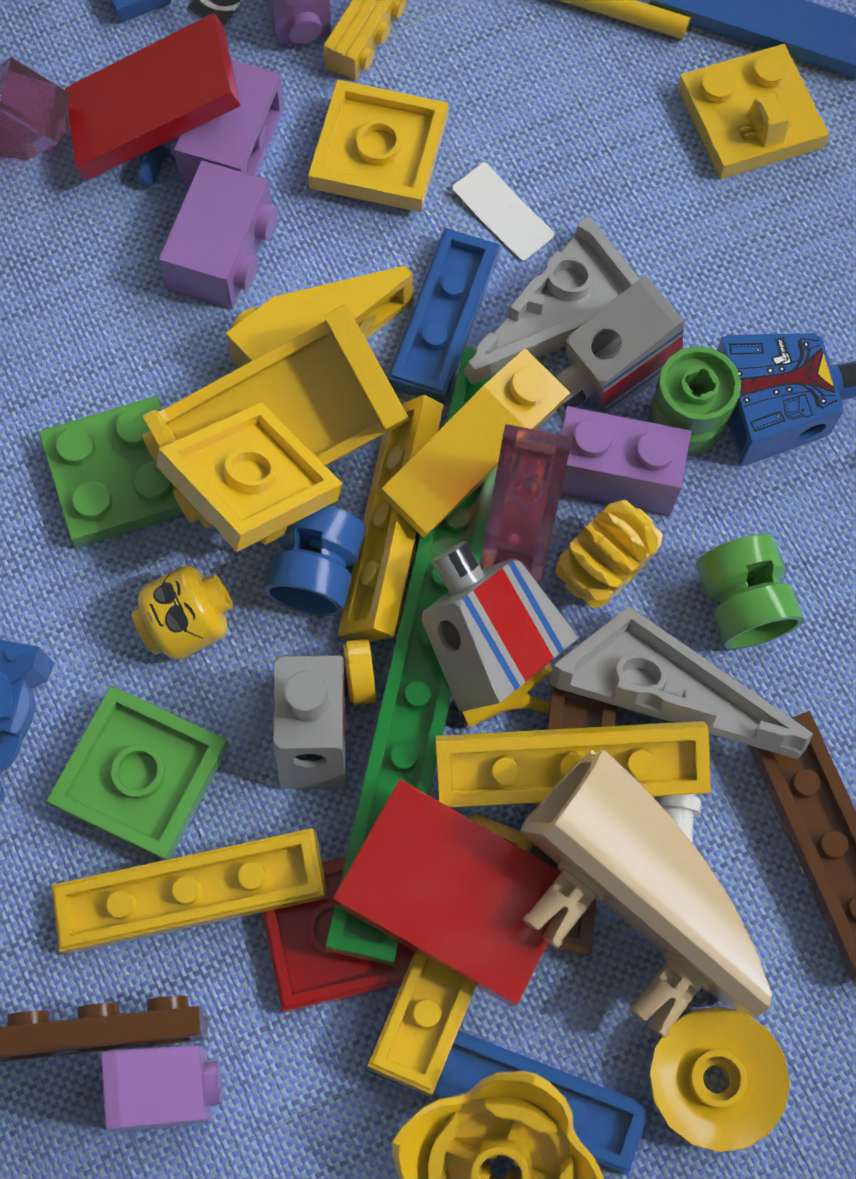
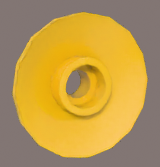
(754, 1075)

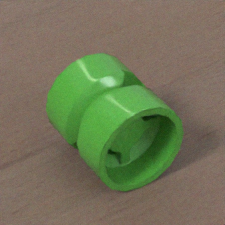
(696, 394)
(749, 591)

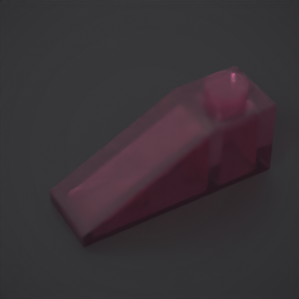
(525, 497)

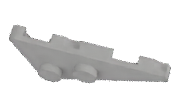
(557, 302)
(655, 674)

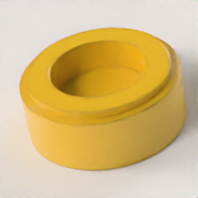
(359, 671)

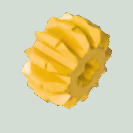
(608, 553)

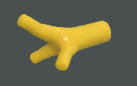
(517, 700)

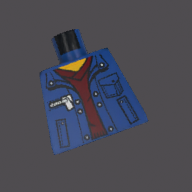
(785, 392)

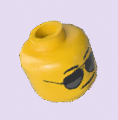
(182, 613)

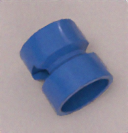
(312, 567)

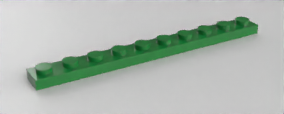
(414, 695)

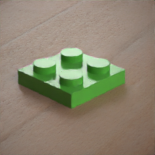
(107, 474)
(138, 773)

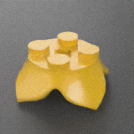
(502, 1115)

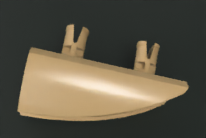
(637, 860)

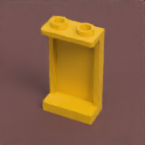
(316, 384)

